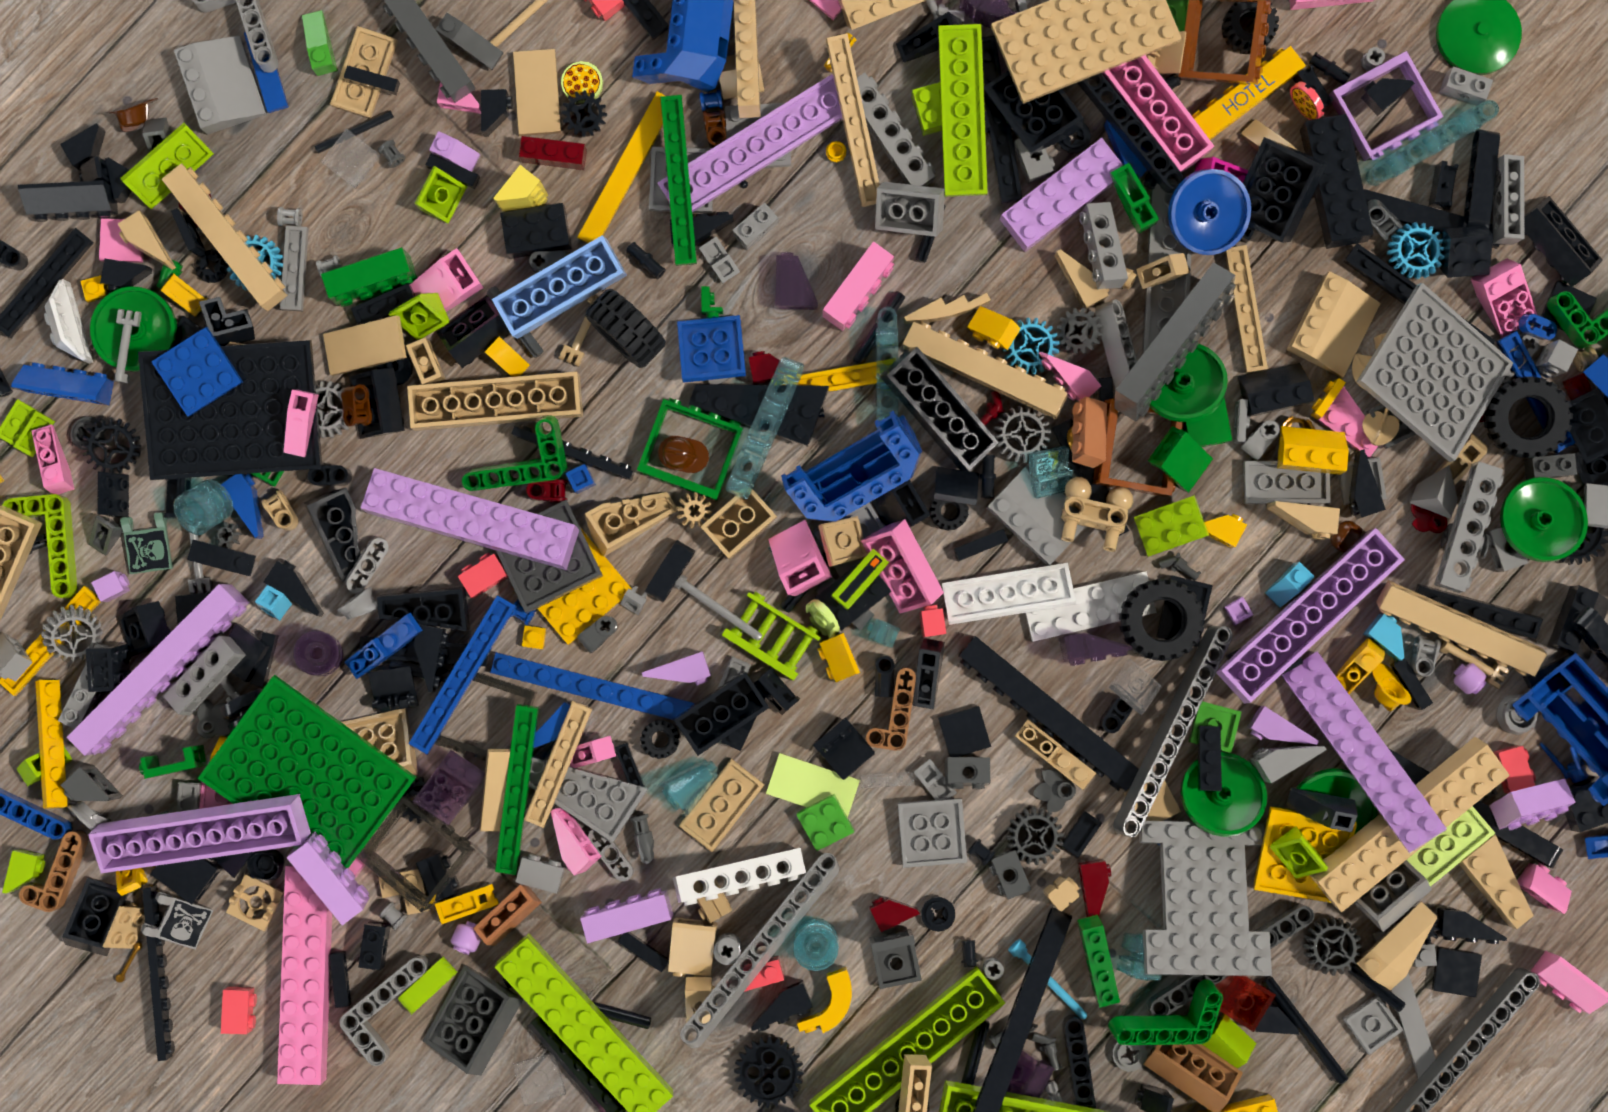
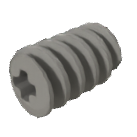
(724, 956)

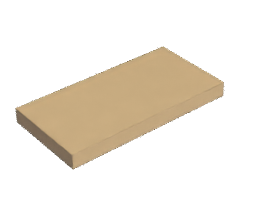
(370, 53)
(537, 92)
(364, 345)
(722, 805)

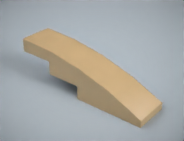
(939, 311)

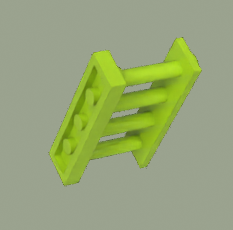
(770, 658)

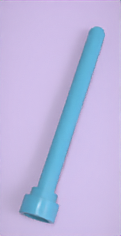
(1019, 949)

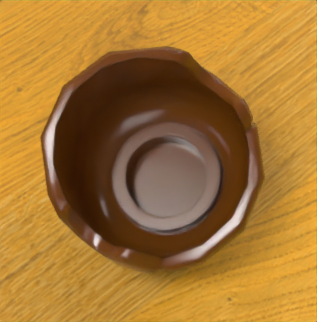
(1347, 535)

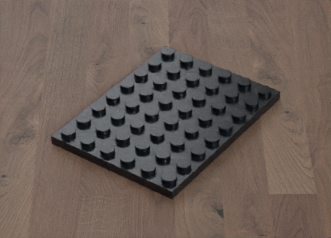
(238, 430)

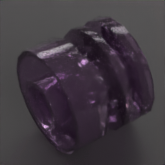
(305, 653)

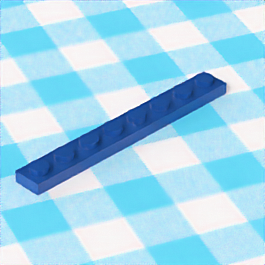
(462, 675)

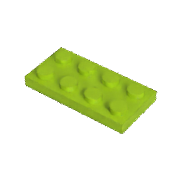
(179, 147)

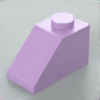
(454, 151)

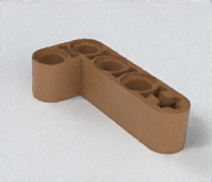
(896, 708)
(58, 868)

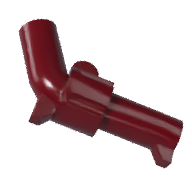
(993, 409)

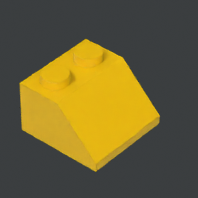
(838, 657)

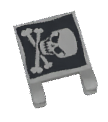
(181, 923)

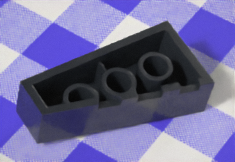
(435, 607)

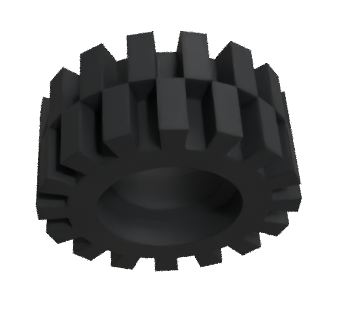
(948, 524)
(650, 748)

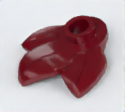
(1425, 520)

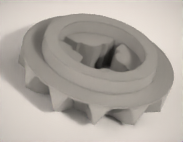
(1125, 1063)

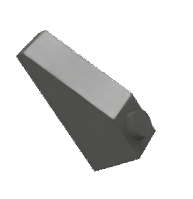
(468, 41)

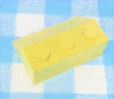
(521, 192)

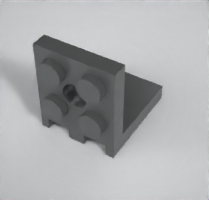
(895, 945)

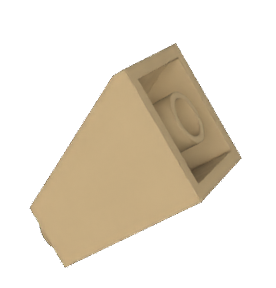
(692, 947)

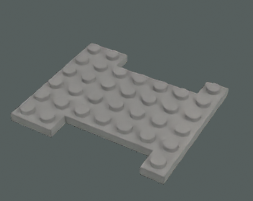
(1204, 904)

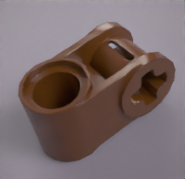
(715, 126)
(356, 406)

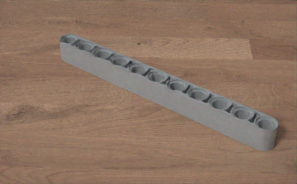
(759, 960)

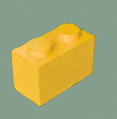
(994, 328)

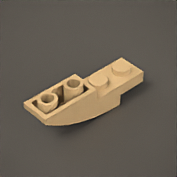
(1055, 755)

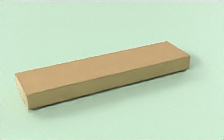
(494, 789)

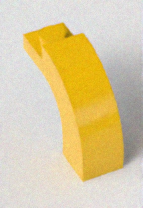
(836, 1009)

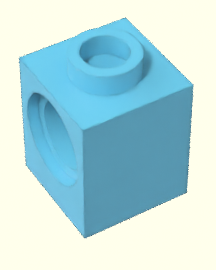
(273, 602)

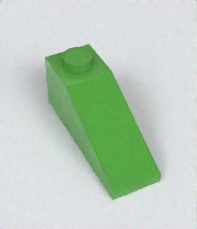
(318, 43)

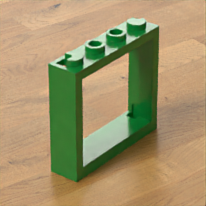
(692, 412)

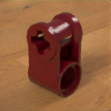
(549, 491)

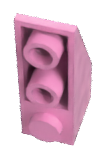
(1075, 379)
(299, 421)
(52, 461)

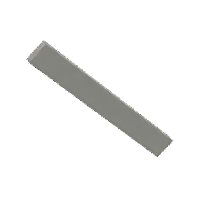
(1412, 1023)

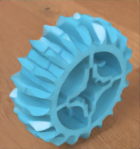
(1430, 239)
(268, 248)
(1047, 338)

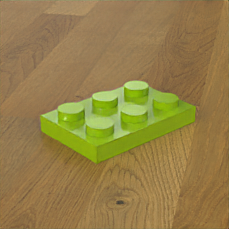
(1171, 526)

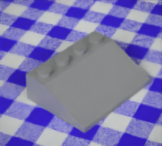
(220, 83)
(1033, 520)

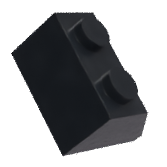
(144, 627)

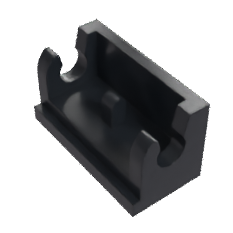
(1311, 80)
(1443, 186)
(175, 488)
(776, 691)

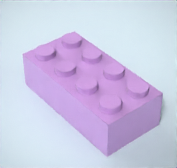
(329, 878)
(626, 916)

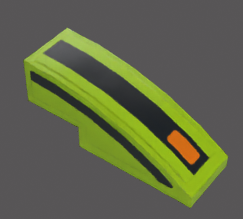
(860, 579)

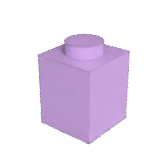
(111, 586)

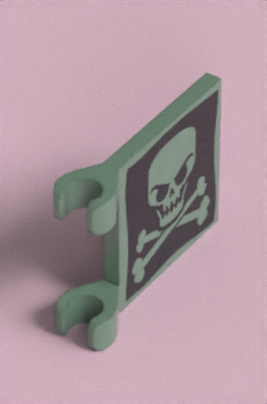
(148, 548)

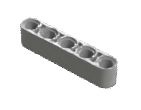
(1116, 340)

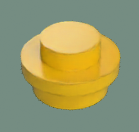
(836, 151)

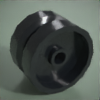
(238, 707)

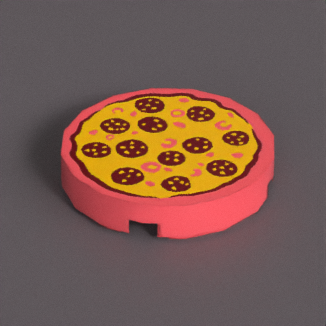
(1307, 101)

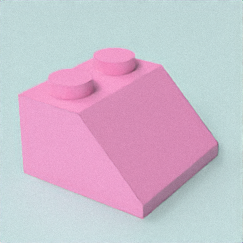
(1545, 888)

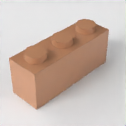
(1089, 432)
(507, 915)

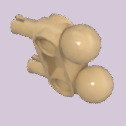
(1095, 513)

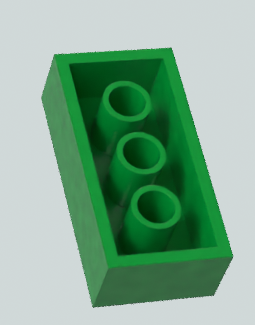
(369, 277)

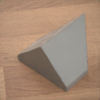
(1436, 493)

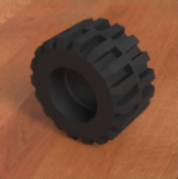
(1236, 35)

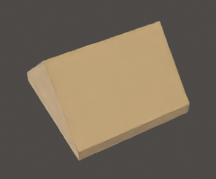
(728, 78)

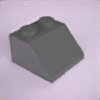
(89, 785)

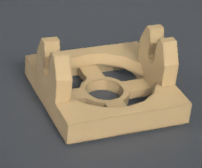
(234, 907)

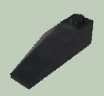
(336, 525)

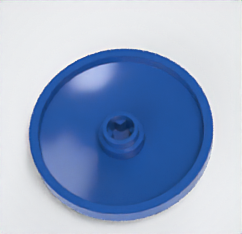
(1209, 211)

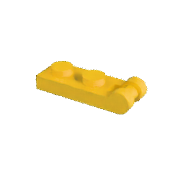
(465, 904)

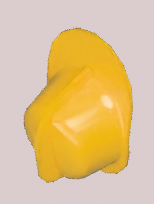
(1389, 688)

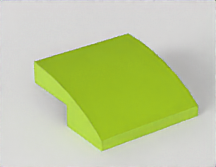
(19, 425)

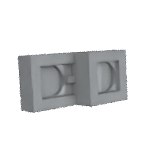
(719, 259)
(934, 781)

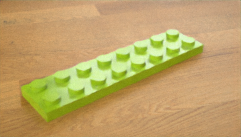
(962, 110)

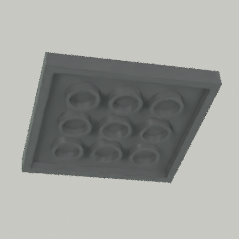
(540, 583)

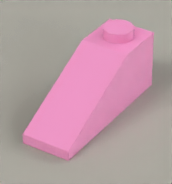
(573, 843)

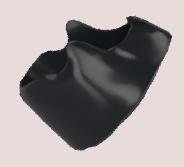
(265, 865)

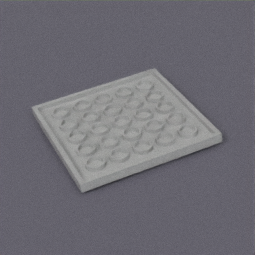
(1435, 372)

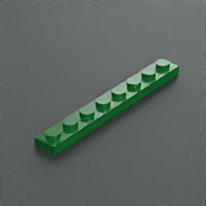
(678, 180)
(516, 789)

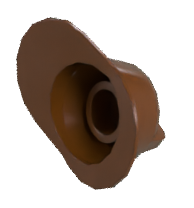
(133, 117)
(683, 454)

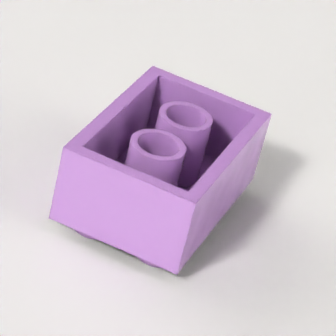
(1532, 804)

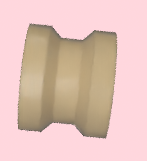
(1585, 358)

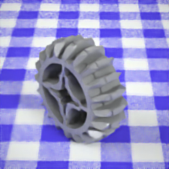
(1020, 415)
(326, 418)
(53, 631)

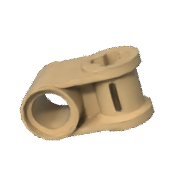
(278, 507)

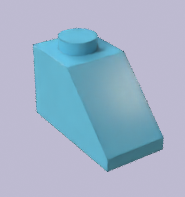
(1289, 584)
(1387, 635)

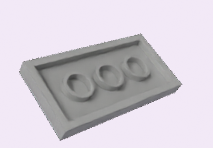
(1268, 484)

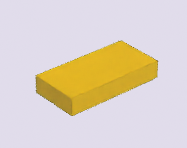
(183, 294)

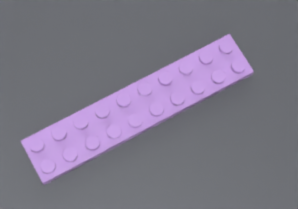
(761, 143)
(1364, 753)

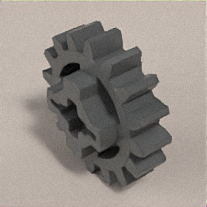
(1087, 326)

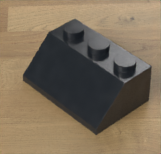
(473, 331)
(1276, 389)
(383, 402)
(1564, 635)

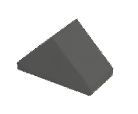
(104, 534)

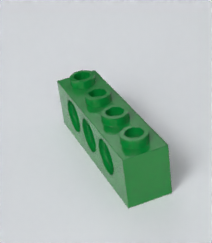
(1098, 961)

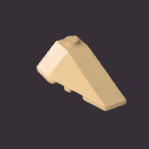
(621, 522)
(1396, 951)

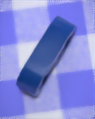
(1538, 322)

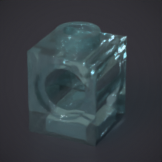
(882, 632)

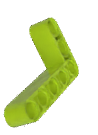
(54, 537)

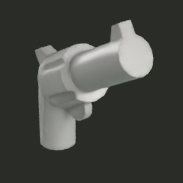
(937, 12)

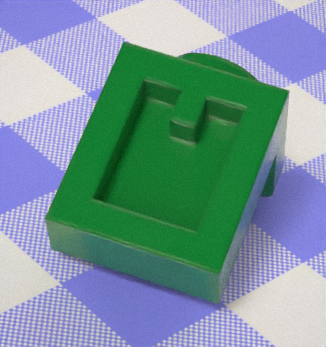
(707, 300)

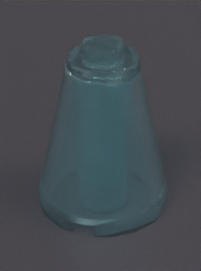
(689, 786)

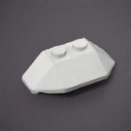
(66, 323)

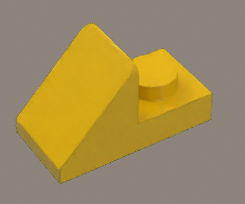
(130, 880)

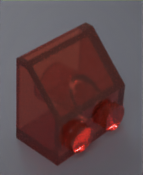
(1246, 1001)

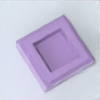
(1238, 611)

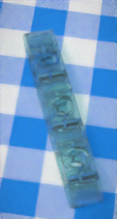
(1432, 142)
(885, 344)
(759, 443)

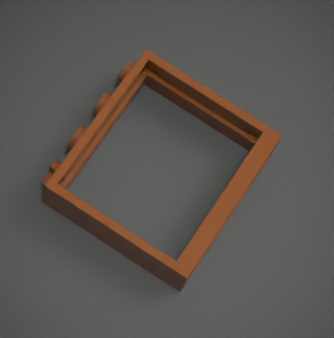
(1258, 50)
(1101, 472)

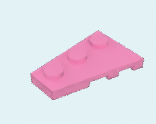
(1347, 417)

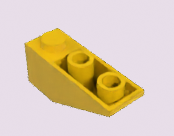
(1360, 664)

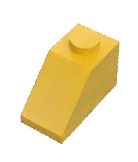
(1226, 529)

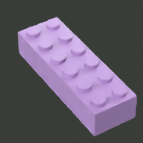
(1061, 195)

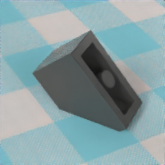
(155, 132)

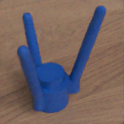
(1576, 769)

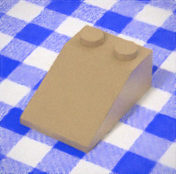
(1309, 519)

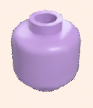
(1469, 678)
(465, 938)

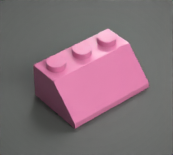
(1569, 983)

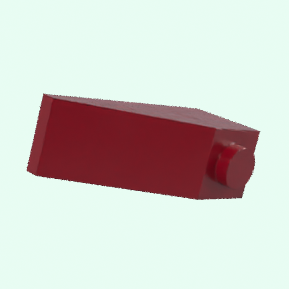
(1094, 884)

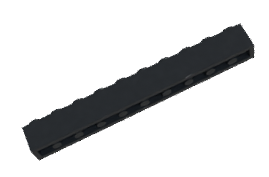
(1049, 713)

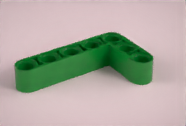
(1583, 322)
(523, 468)
(1176, 1029)

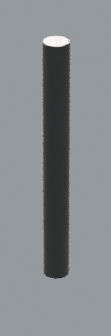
(356, 130)

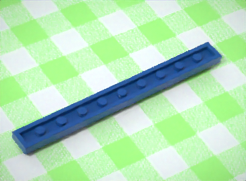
(588, 686)

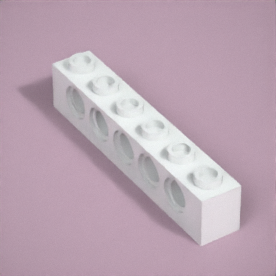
(684, 883)

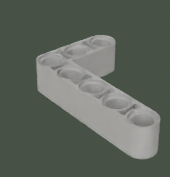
(254, 32)
(378, 1002)

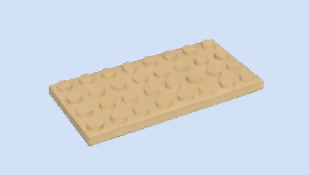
(1079, 39)

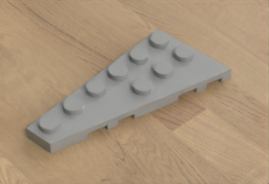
(593, 798)

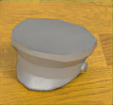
(359, 604)
(1508, 718)
(86, 815)

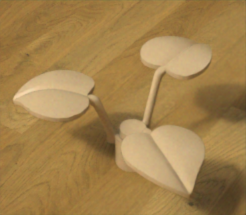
(1383, 426)

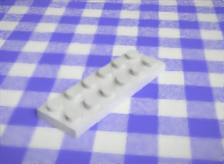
(1008, 593)
(1094, 607)

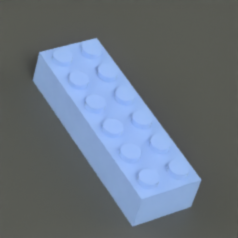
(559, 287)

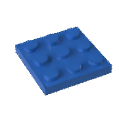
(711, 348)
(197, 371)

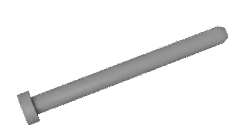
(682, 583)

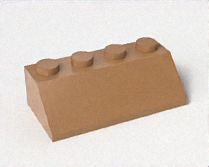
(1196, 1073)

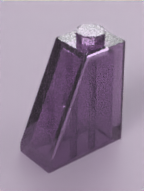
(792, 285)

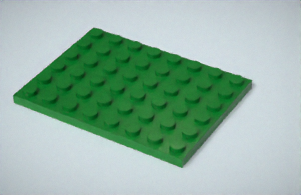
(298, 748)

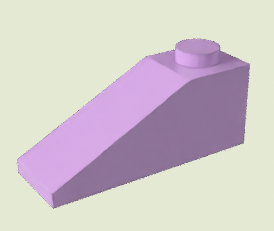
(689, 670)
(1271, 726)

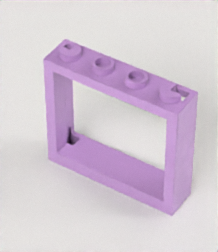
(1420, 90)

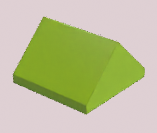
(440, 195)
(422, 315)
(1298, 854)
(1230, 1042)

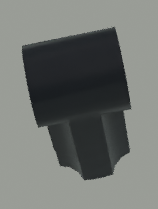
(884, 678)

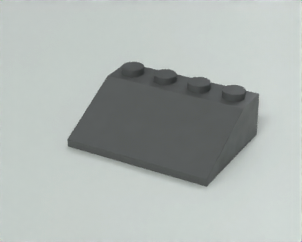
(472, 1021)

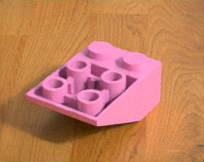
(449, 278)
(1504, 295)
(798, 559)

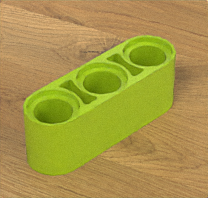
(427, 985)

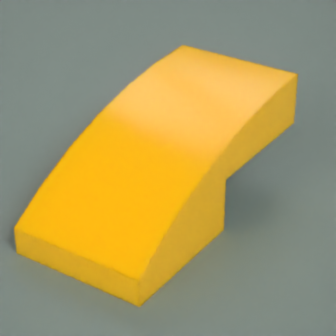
(507, 358)

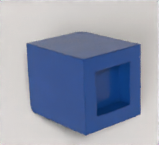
(580, 478)

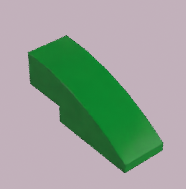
(1134, 198)

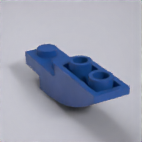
(383, 646)

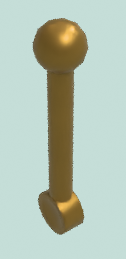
(121, 977)

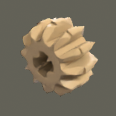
(701, 508)

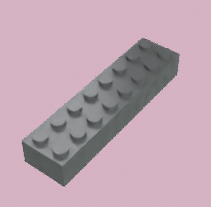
(1174, 342)

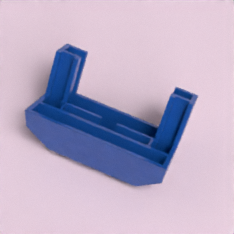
(694, 46)
(857, 472)
(1579, 711)

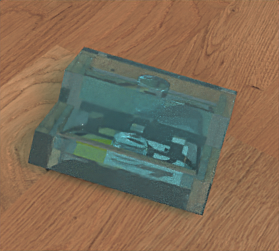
(1049, 471)

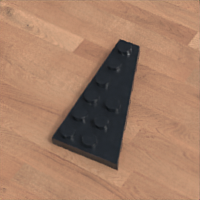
(743, 402)

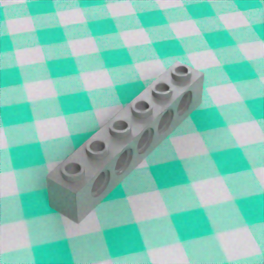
(901, 162)
(1446, 576)

